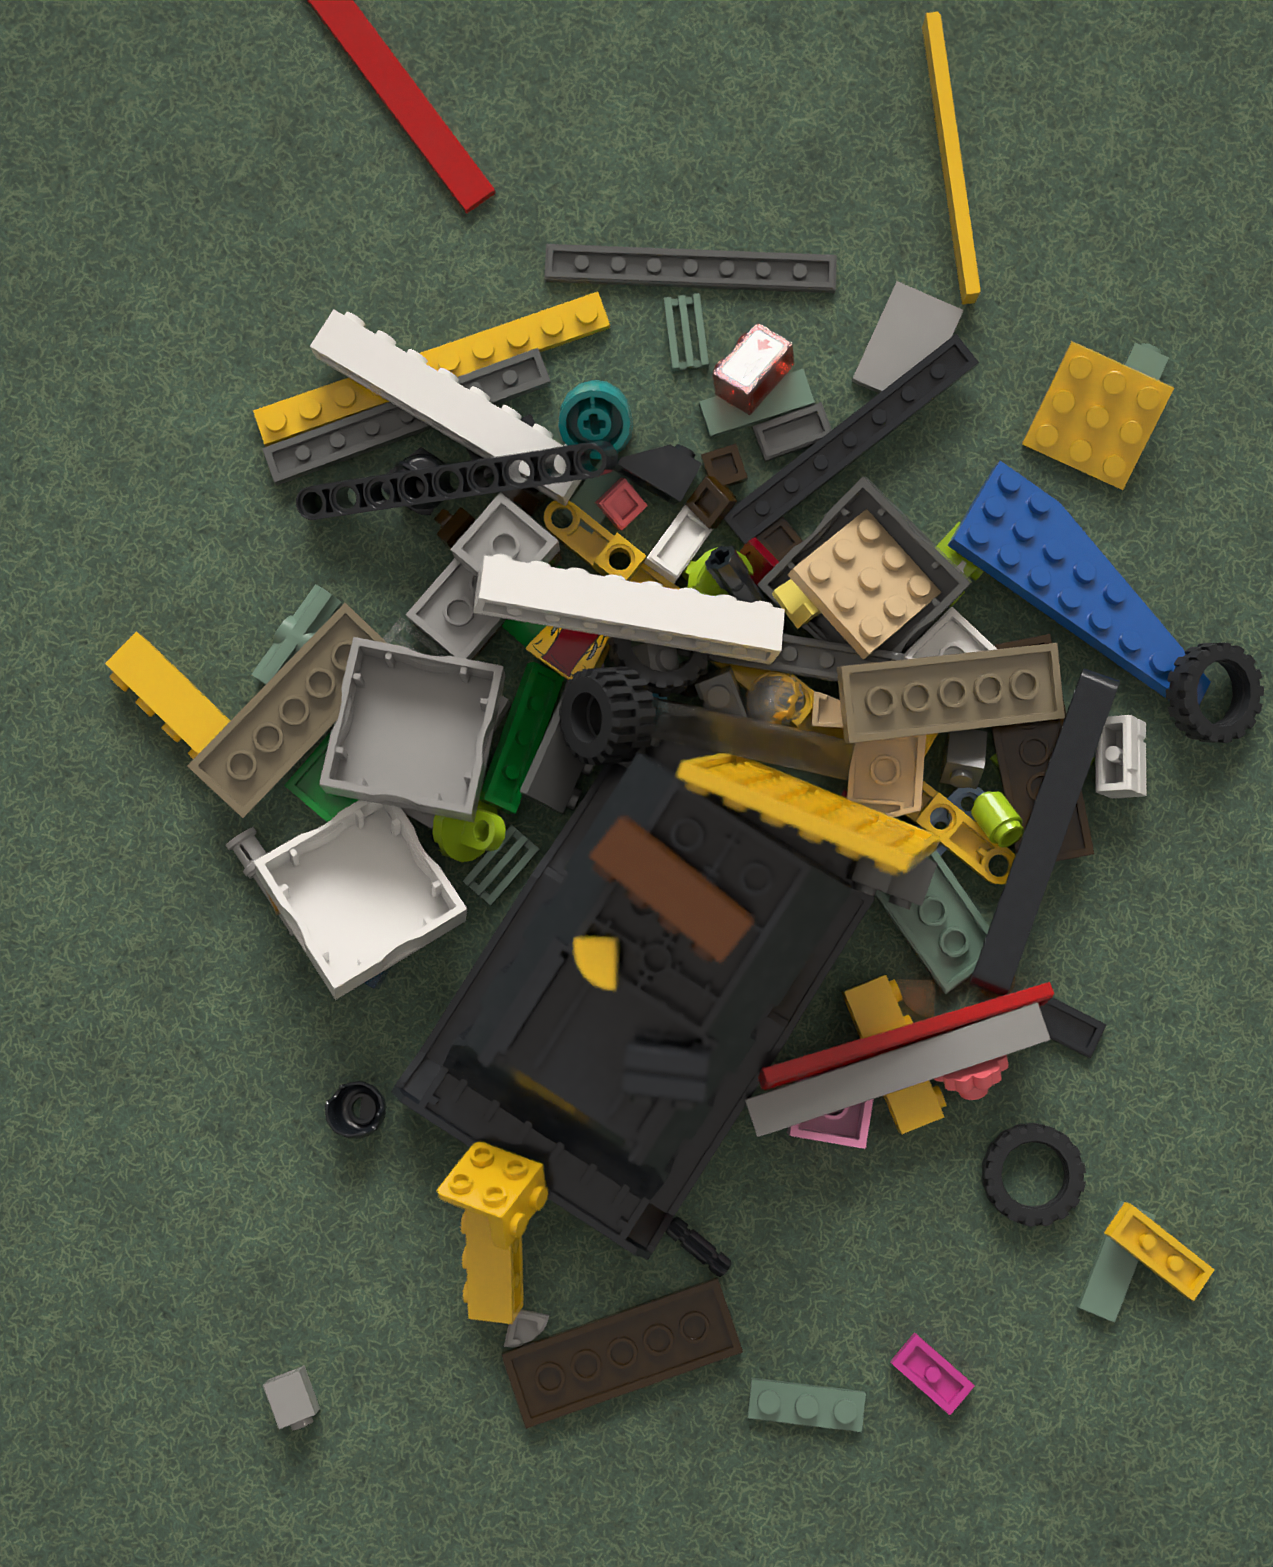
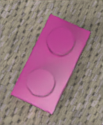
(932, 1373)

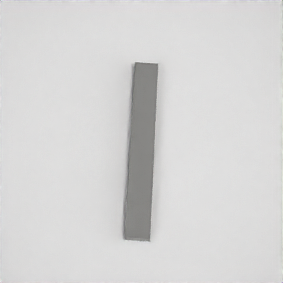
(897, 1069)

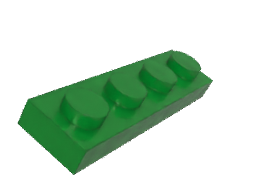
(521, 737)

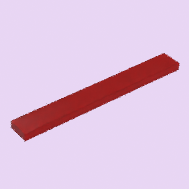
(405, 101)
(899, 1037)

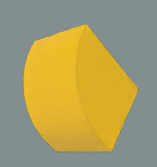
(598, 960)

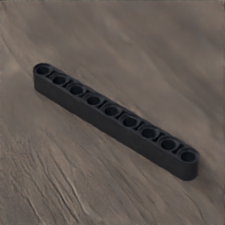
(470, 475)
(1044, 832)

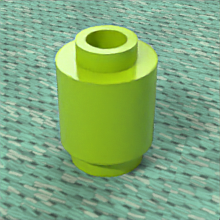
(997, 818)

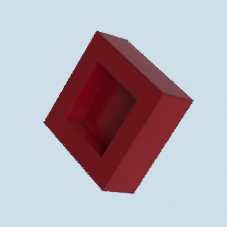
(759, 558)

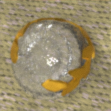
(774, 698)

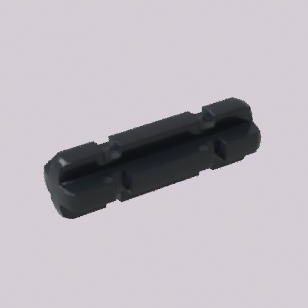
(698, 1246)

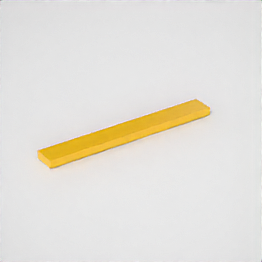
(951, 158)

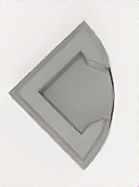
(525, 1328)

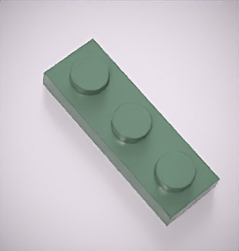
(806, 1404)

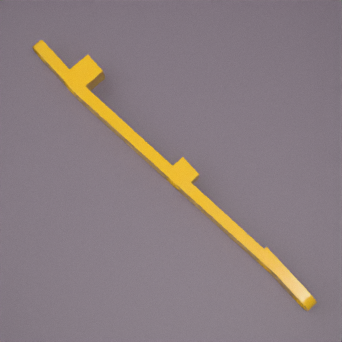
(962, 835)

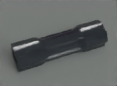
(733, 575)

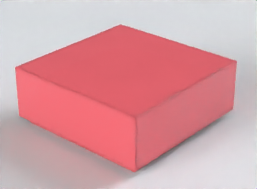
(621, 504)

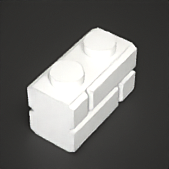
(1121, 758)

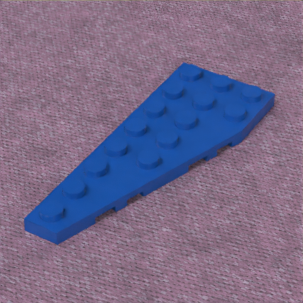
(1053, 564)

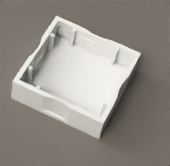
(360, 893)

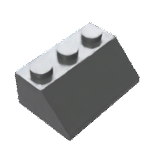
(555, 772)

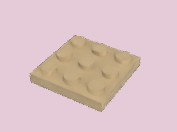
(864, 583)

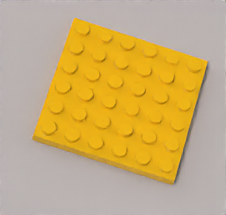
(812, 809)

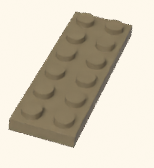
(950, 692)
(282, 716)

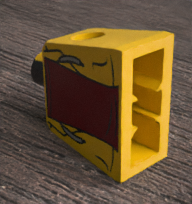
(569, 650)

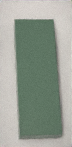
(787, 397)
(1109, 1276)

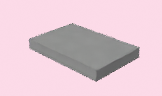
(905, 334)

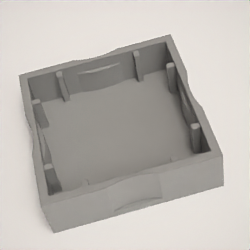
(413, 729)

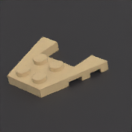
(882, 772)

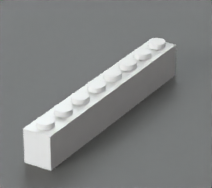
(433, 396)
(628, 609)

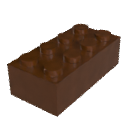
(671, 888)

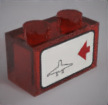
(753, 368)

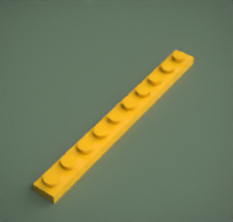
(347, 397)

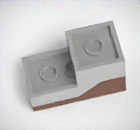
(448, 604)

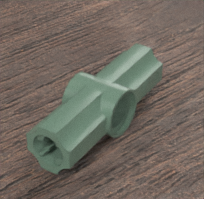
(296, 631)

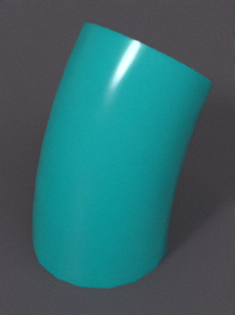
(596, 413)

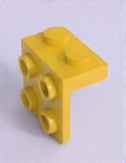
(497, 1187)

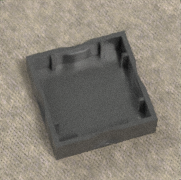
(913, 541)

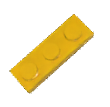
(1159, 1251)

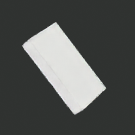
(678, 545)

